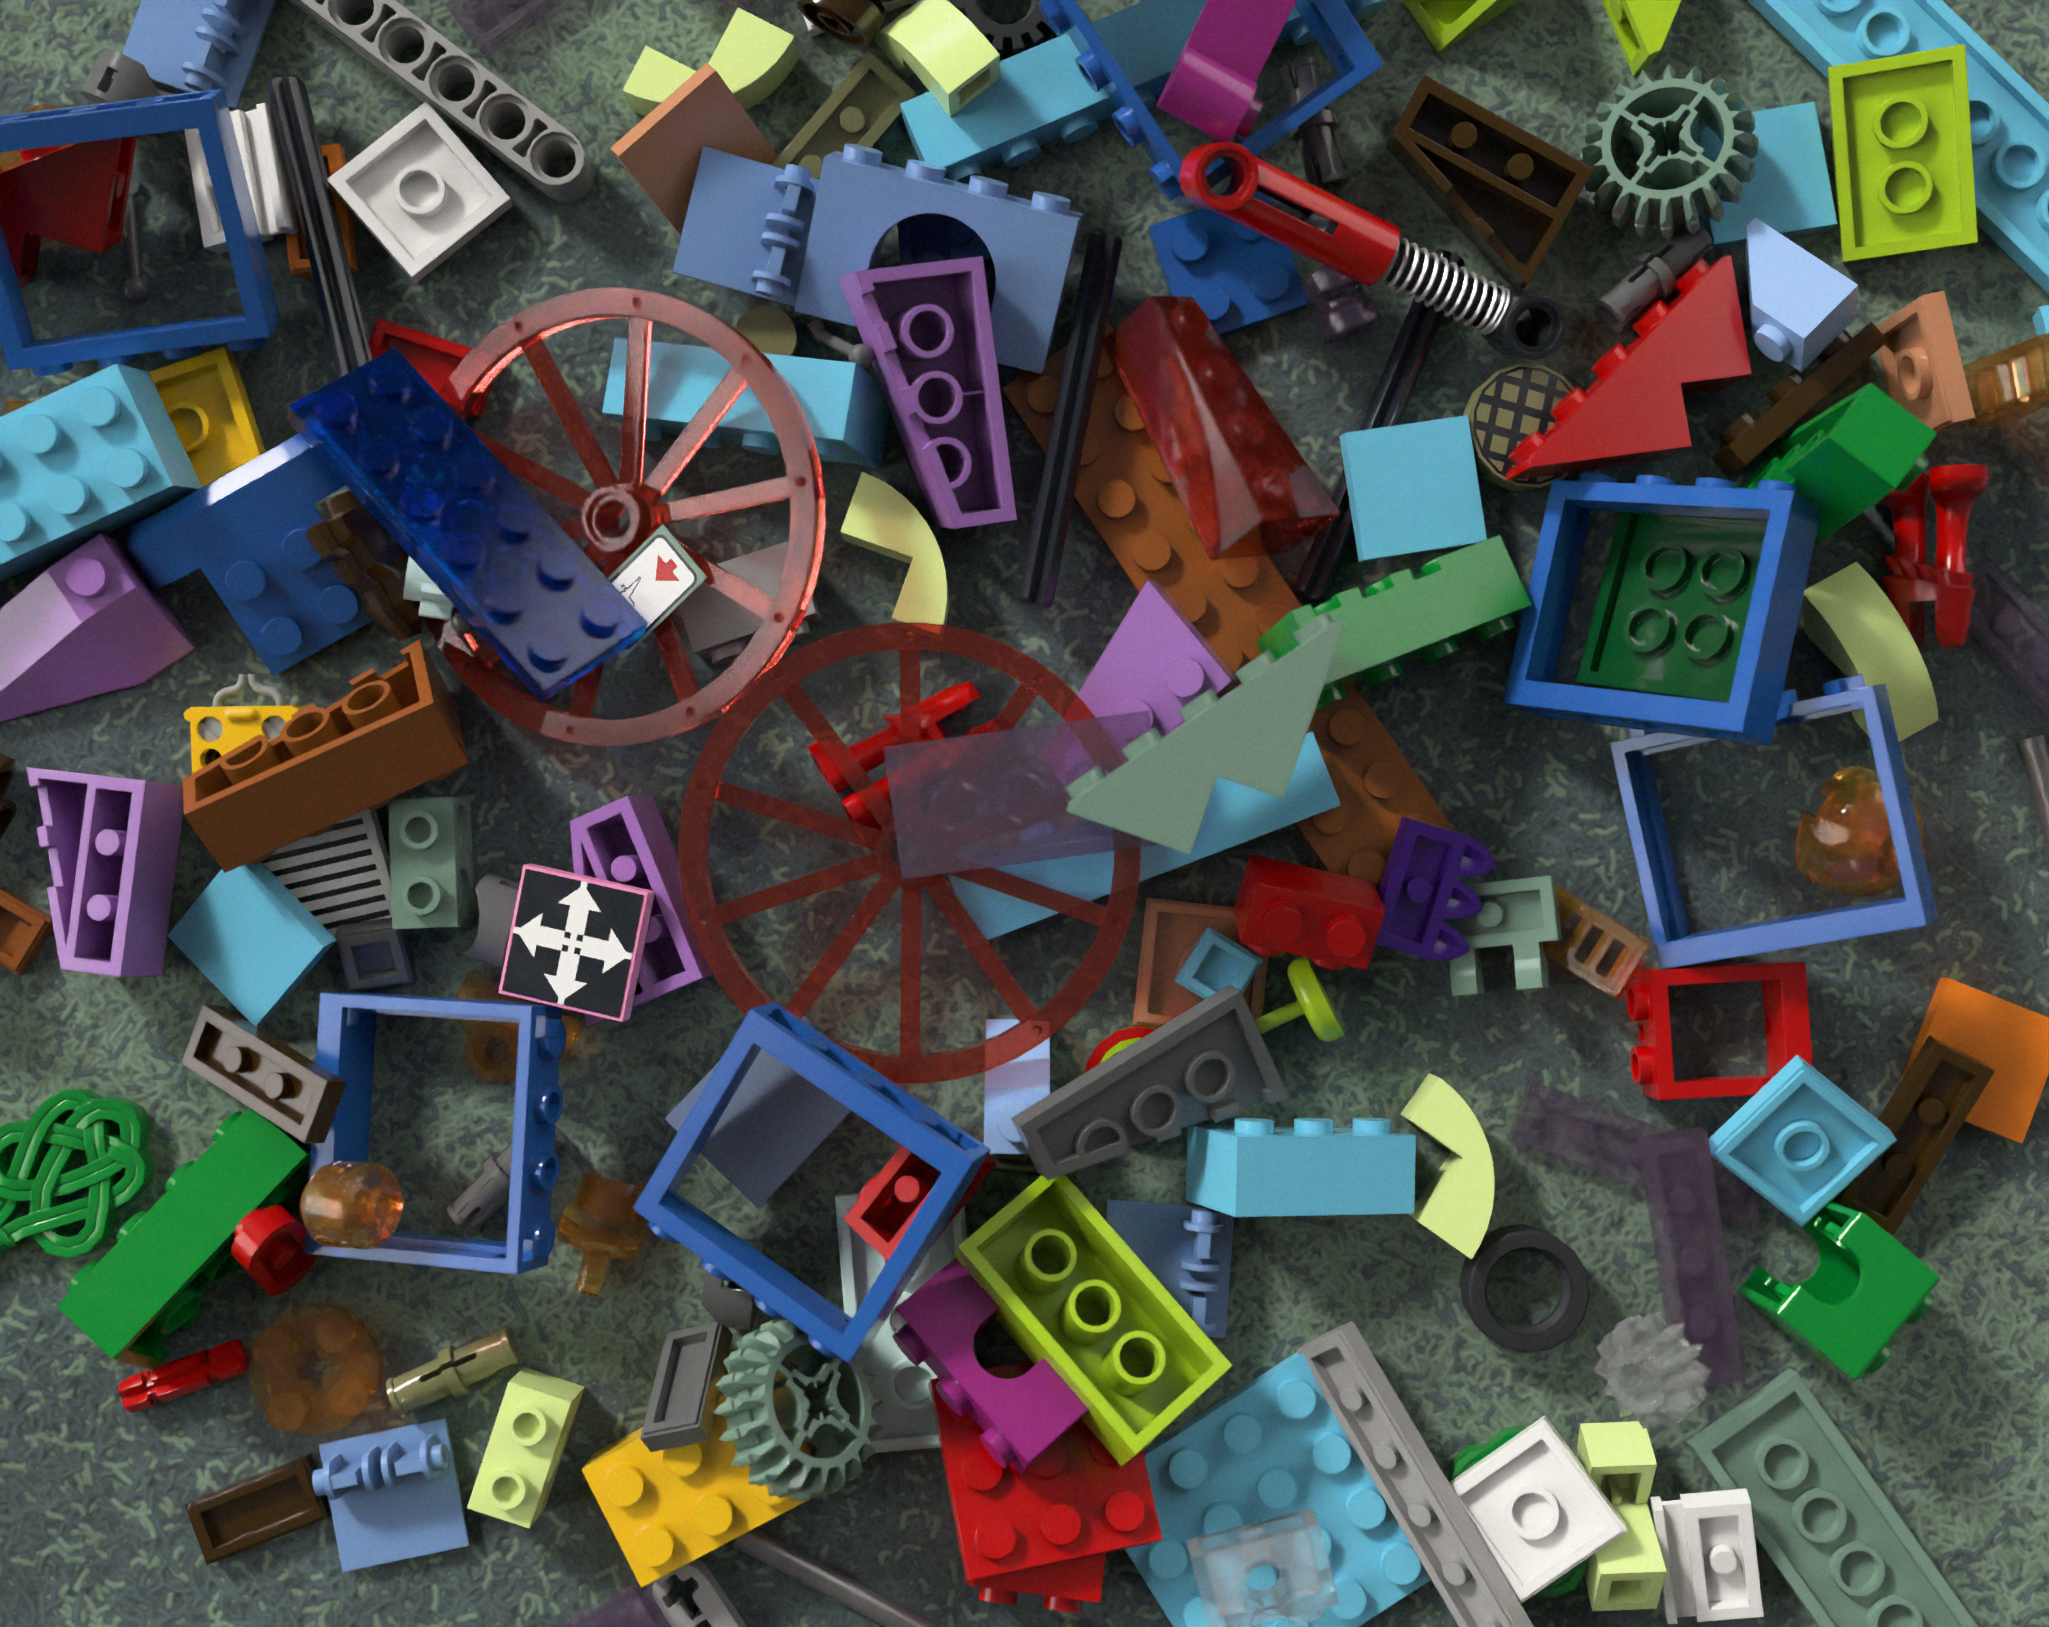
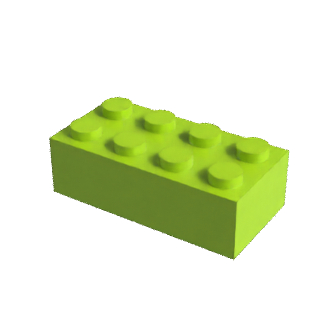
(1092, 1313)

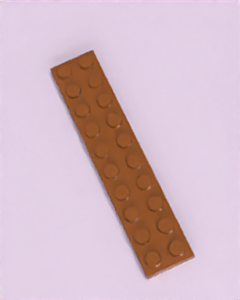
(1231, 604)

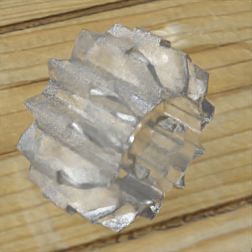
(1652, 1370)

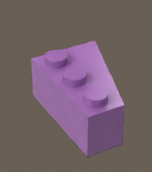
(110, 868)

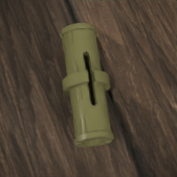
(454, 1371)

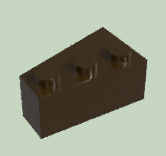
(1488, 177)

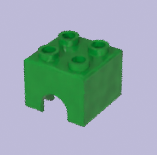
(1855, 1296)

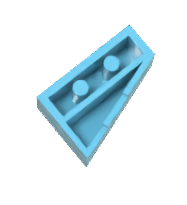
(1301, 1168)

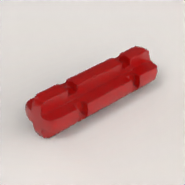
(183, 1376)

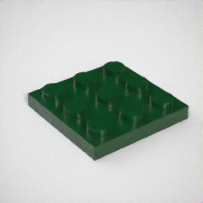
(1673, 605)

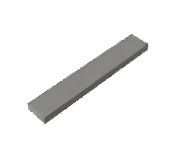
(1411, 1481)

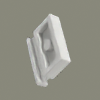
(265, 177)
(1708, 1556)

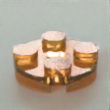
(346, 1390)

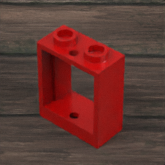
(1784, 1018)

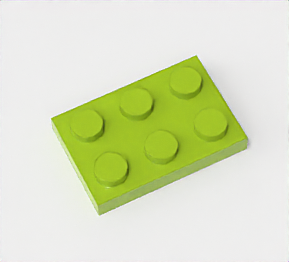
(1903, 153)

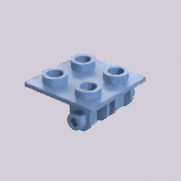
(199, 43)
(747, 226)
(1185, 1252)
(393, 1494)

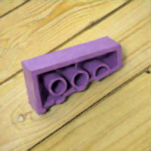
(940, 382)

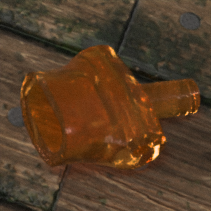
(602, 1226)

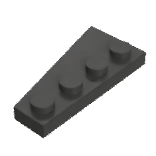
(1174, 1077)

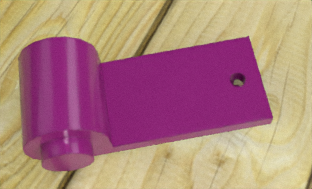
(1220, 65)

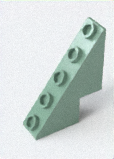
(1242, 737)

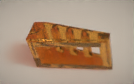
(2009, 383)
(1628, 962)

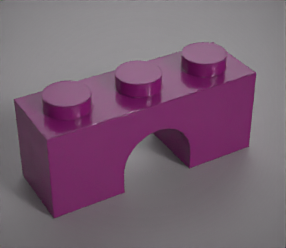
(1018, 1414)

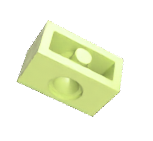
(525, 1447)

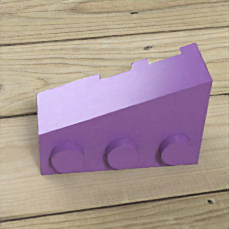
(1154, 664)
(632, 847)

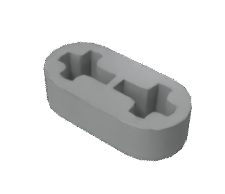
(708, 1596)

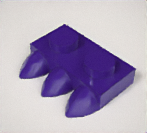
(1423, 889)

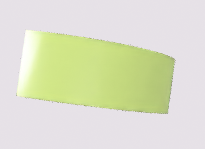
(942, 51)
(749, 58)
(892, 526)
(1866, 636)
(1463, 1190)
(1631, 1567)

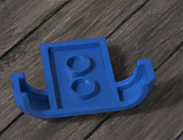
(255, 552)

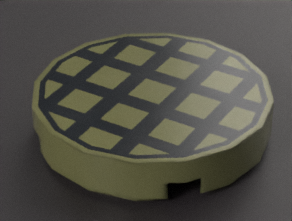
(1509, 410)

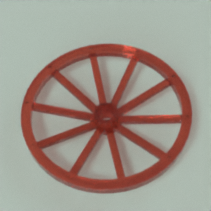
(605, 506)
(707, 917)

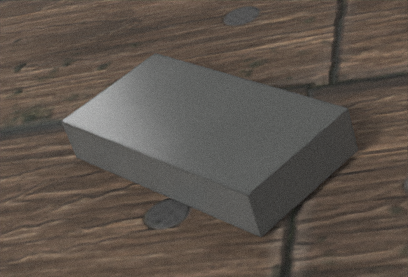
(685, 1387)

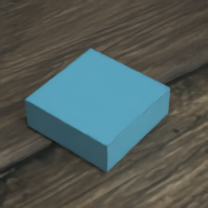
(1216, 964)

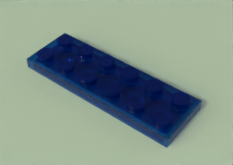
(467, 523)

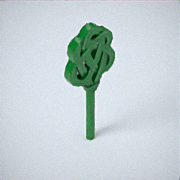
(48, 1176)

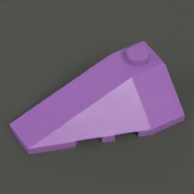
(84, 632)

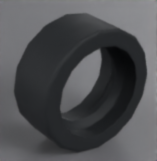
(1572, 1301)

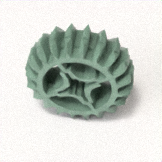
(1663, 118)
(780, 1409)

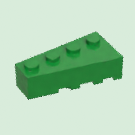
(1849, 456)
(1411, 616)
(184, 1240)

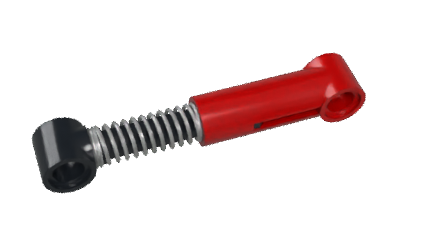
(1368, 249)

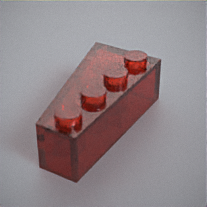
(1216, 434)

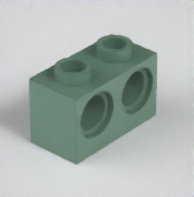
(431, 863)

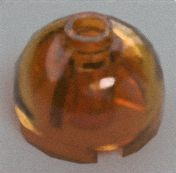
(1850, 838)

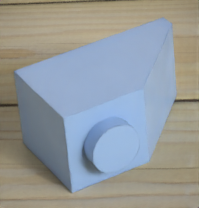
(1793, 298)
(1012, 1090)

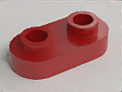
(272, 1249)

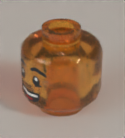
(352, 1205)

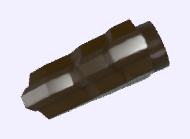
(367, 561)

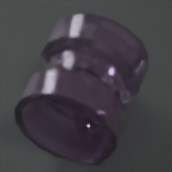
(1340, 304)

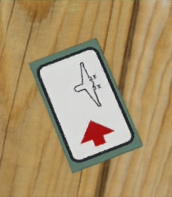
(656, 580)

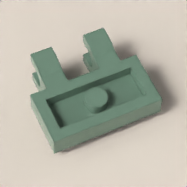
(1513, 914)

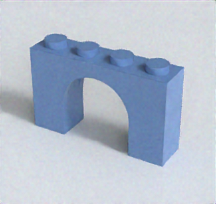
(1026, 238)

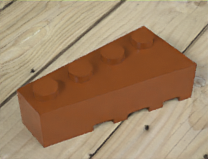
(328, 763)

